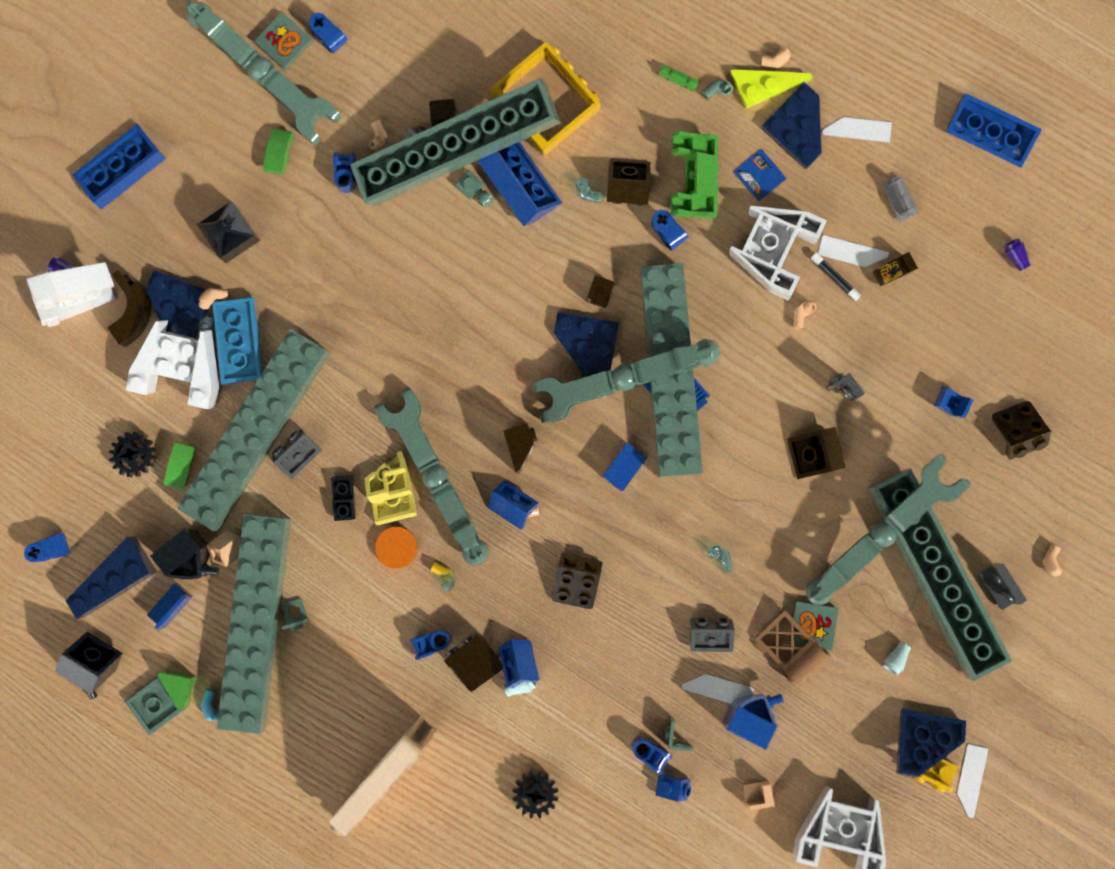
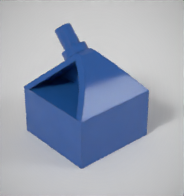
(753, 719)

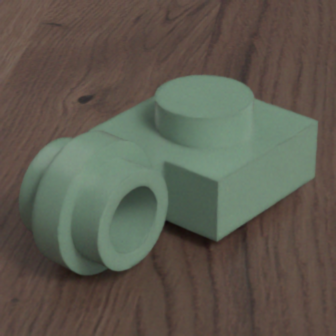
(472, 186)

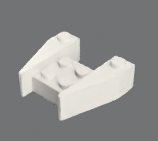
(770, 244)
(70, 292)
(179, 359)
(841, 828)

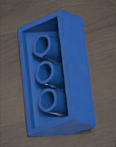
(520, 183)

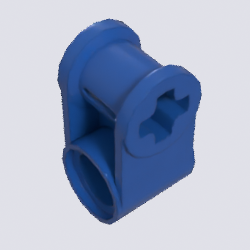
(328, 34)
(343, 170)
(670, 232)
(50, 548)
(427, 645)
(654, 756)

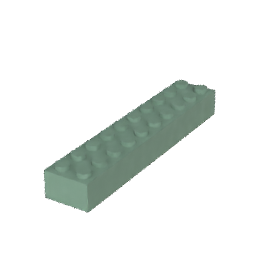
(456, 142)
(673, 396)
(253, 430)
(943, 582)
(254, 624)

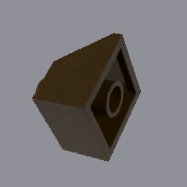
(628, 182)
(520, 444)
(816, 453)

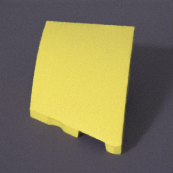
(391, 491)

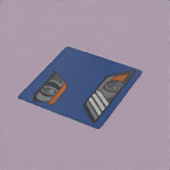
(759, 175)

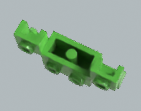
(700, 175)

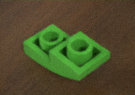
(277, 150)
(179, 465)

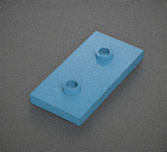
(237, 340)

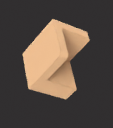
(224, 548)
(758, 795)

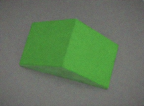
(178, 687)

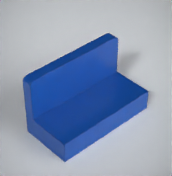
(624, 467)
(512, 504)
(169, 606)
(518, 662)

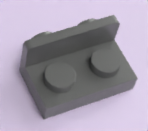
(849, 386)
(295, 453)
(1001, 586)
(711, 635)

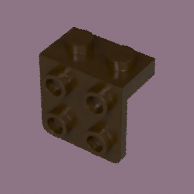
(1022, 429)
(577, 581)
(474, 661)

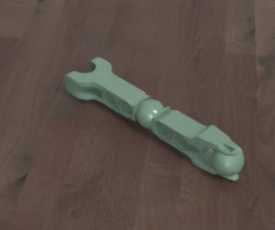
(262, 71)
(623, 377)
(434, 475)
(885, 532)

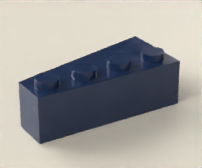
(114, 576)

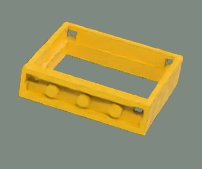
(566, 71)

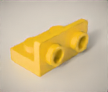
(940, 776)

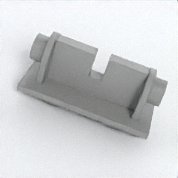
(900, 198)

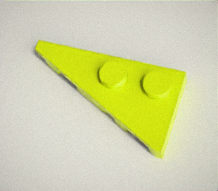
(762, 85)

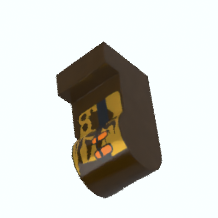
(895, 269)

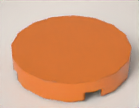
(396, 547)

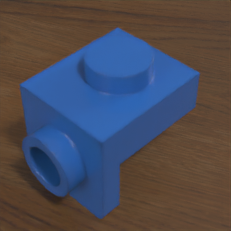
(953, 403)
(673, 788)

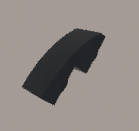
(343, 498)

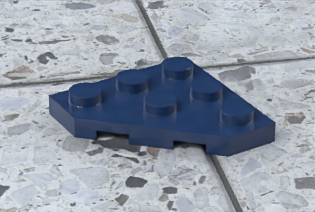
(798, 126)
(176, 302)
(587, 341)
(926, 741)

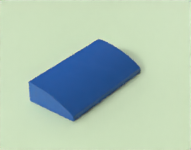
(993, 130)
(118, 166)

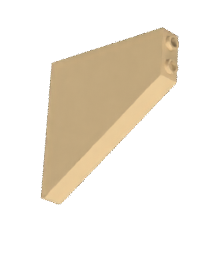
(382, 777)

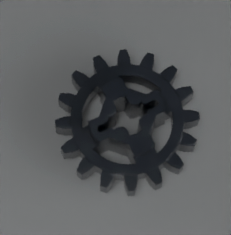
(136, 461)
(544, 795)

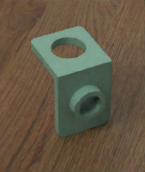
(294, 623)
(668, 734)

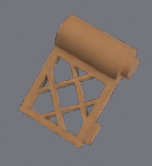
(805, 661)

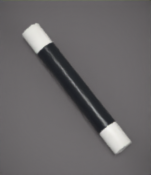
(835, 276)

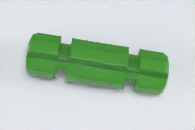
(678, 78)

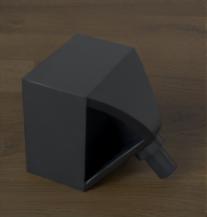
(228, 232)
(185, 556)
(88, 663)

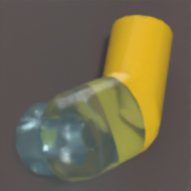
(446, 575)

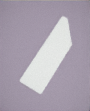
(860, 129)
(850, 252)
(717, 688)
(972, 777)

